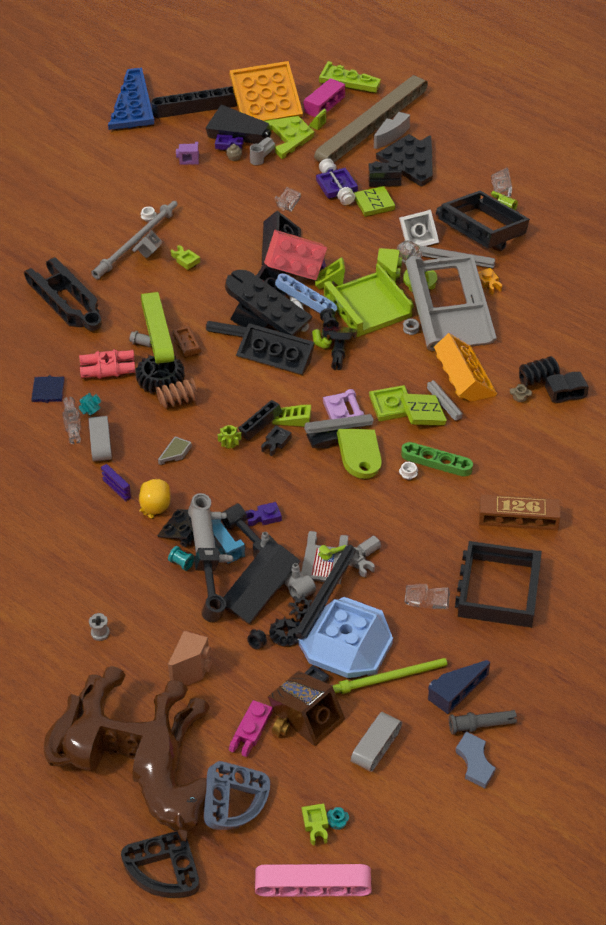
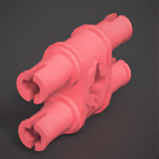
(107, 364)

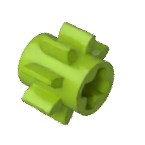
(229, 436)

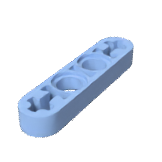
(291, 285)

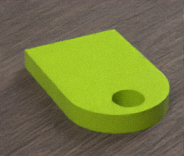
(358, 450)

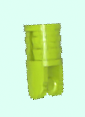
(512, 203)

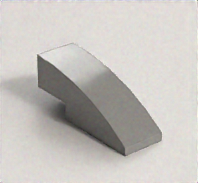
(391, 130)

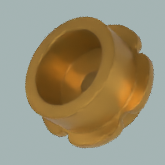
(280, 727)

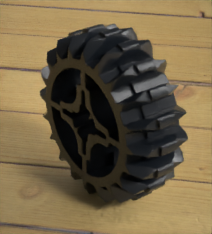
(153, 375)

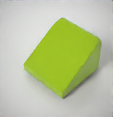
(319, 120)

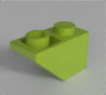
(390, 261)

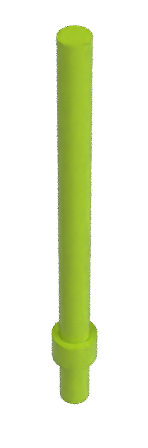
(346, 686)

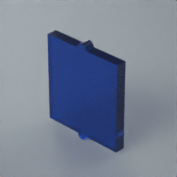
(48, 389)

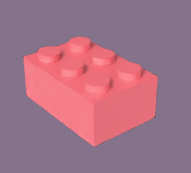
(295, 255)

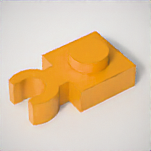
(490, 279)

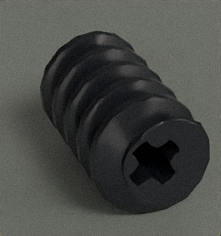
(538, 370)

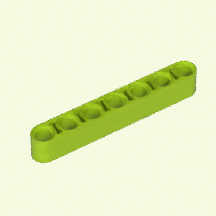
(157, 328)

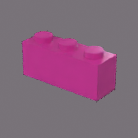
(324, 97)

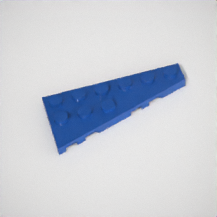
(132, 103)

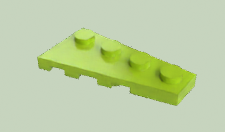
(349, 78)

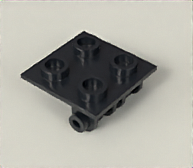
(179, 527)

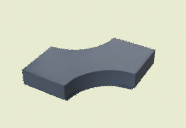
(478, 768)

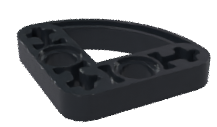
(175, 854)

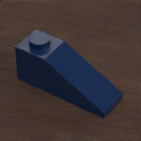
(456, 685)

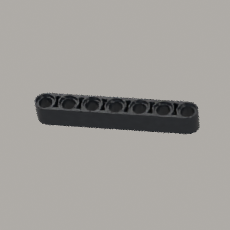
(193, 102)

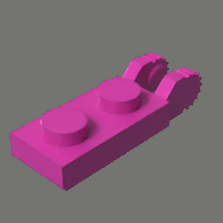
(251, 727)

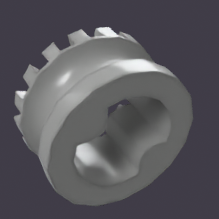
(411, 331)

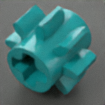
(89, 404)

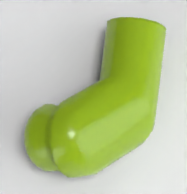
(319, 341)

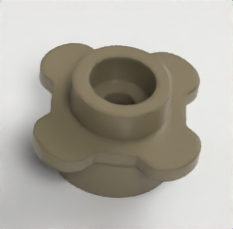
(520, 393)

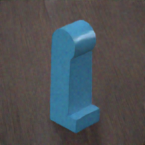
(226, 543)

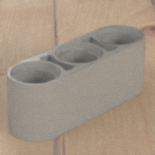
(100, 438)
(376, 741)

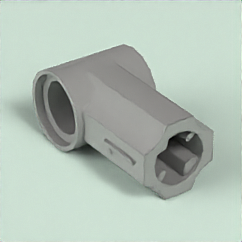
(260, 150)

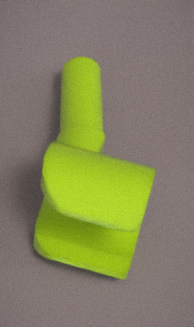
(326, 553)

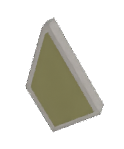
(175, 450)

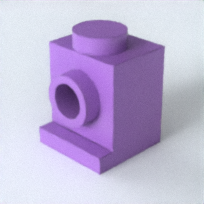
(188, 153)

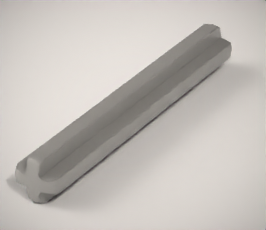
(339, 423)

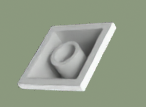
(419, 228)

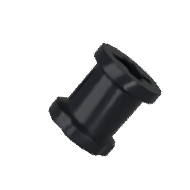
(328, 319)

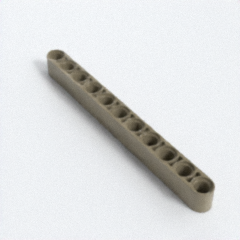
(371, 119)

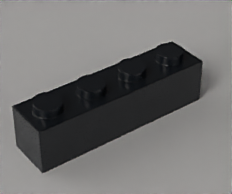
(260, 419)

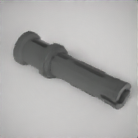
(472, 721)

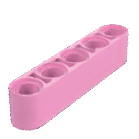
(313, 880)

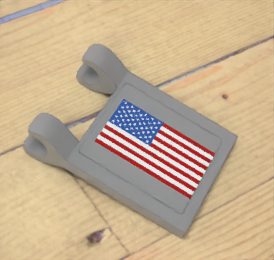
(314, 565)

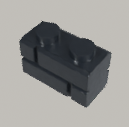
(384, 174)

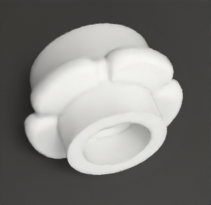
(148, 213)
(408, 470)

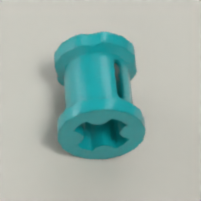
(181, 558)

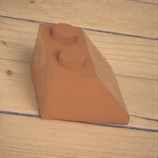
(190, 659)

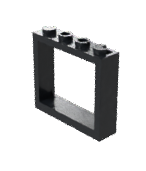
(453, 215)
(503, 555)

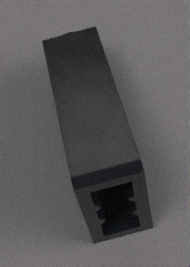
(235, 123)

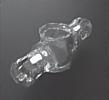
(72, 420)

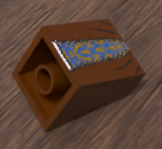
(308, 705)

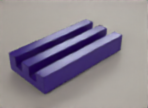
(116, 482)

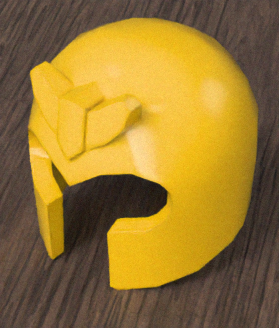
(154, 497)

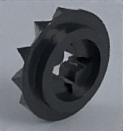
(277, 634)

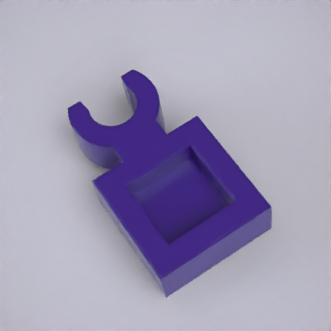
(224, 141)
(265, 513)

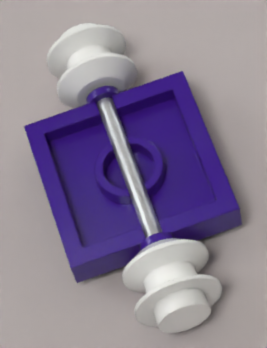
(336, 182)

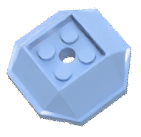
(348, 639)

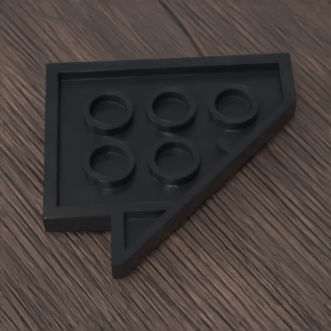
(414, 158)

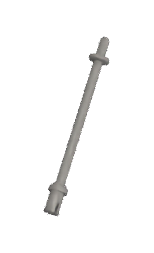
(106, 264)

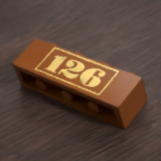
(519, 512)

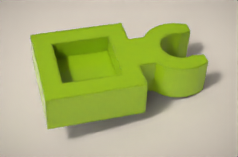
(185, 258)
(315, 821)

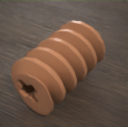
(177, 393)

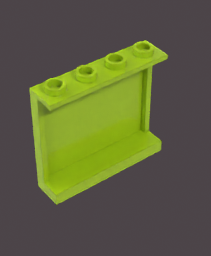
(370, 302)

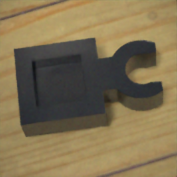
(276, 438)

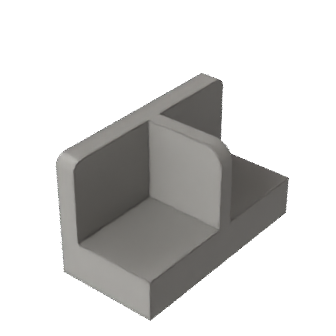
(148, 244)

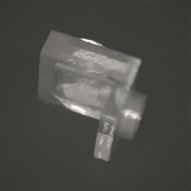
(288, 199)

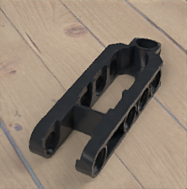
(61, 280)

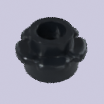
(257, 639)

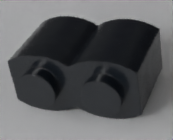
(566, 387)

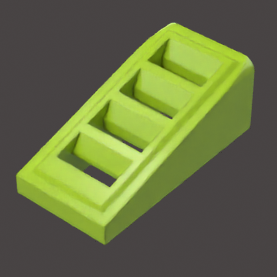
(298, 416)

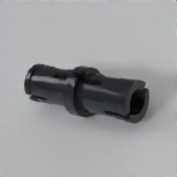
(338, 354)

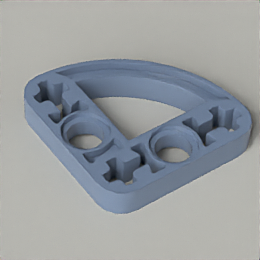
(224, 784)

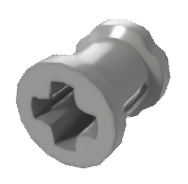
(99, 630)

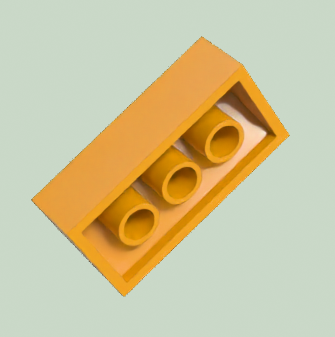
(464, 369)

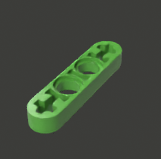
(435, 461)

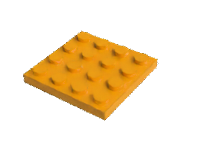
(266, 91)

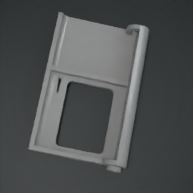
(466, 321)

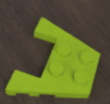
(292, 132)

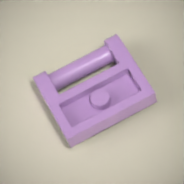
(336, 407)

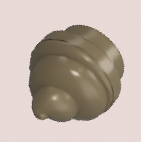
(234, 152)

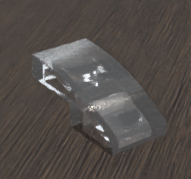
(421, 596)

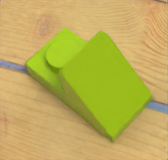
(333, 272)

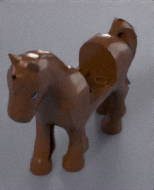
(86, 733)

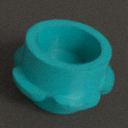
(340, 822)

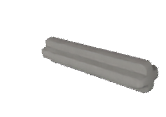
(444, 400)

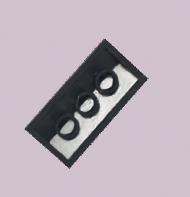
(276, 349)
(260, 581)

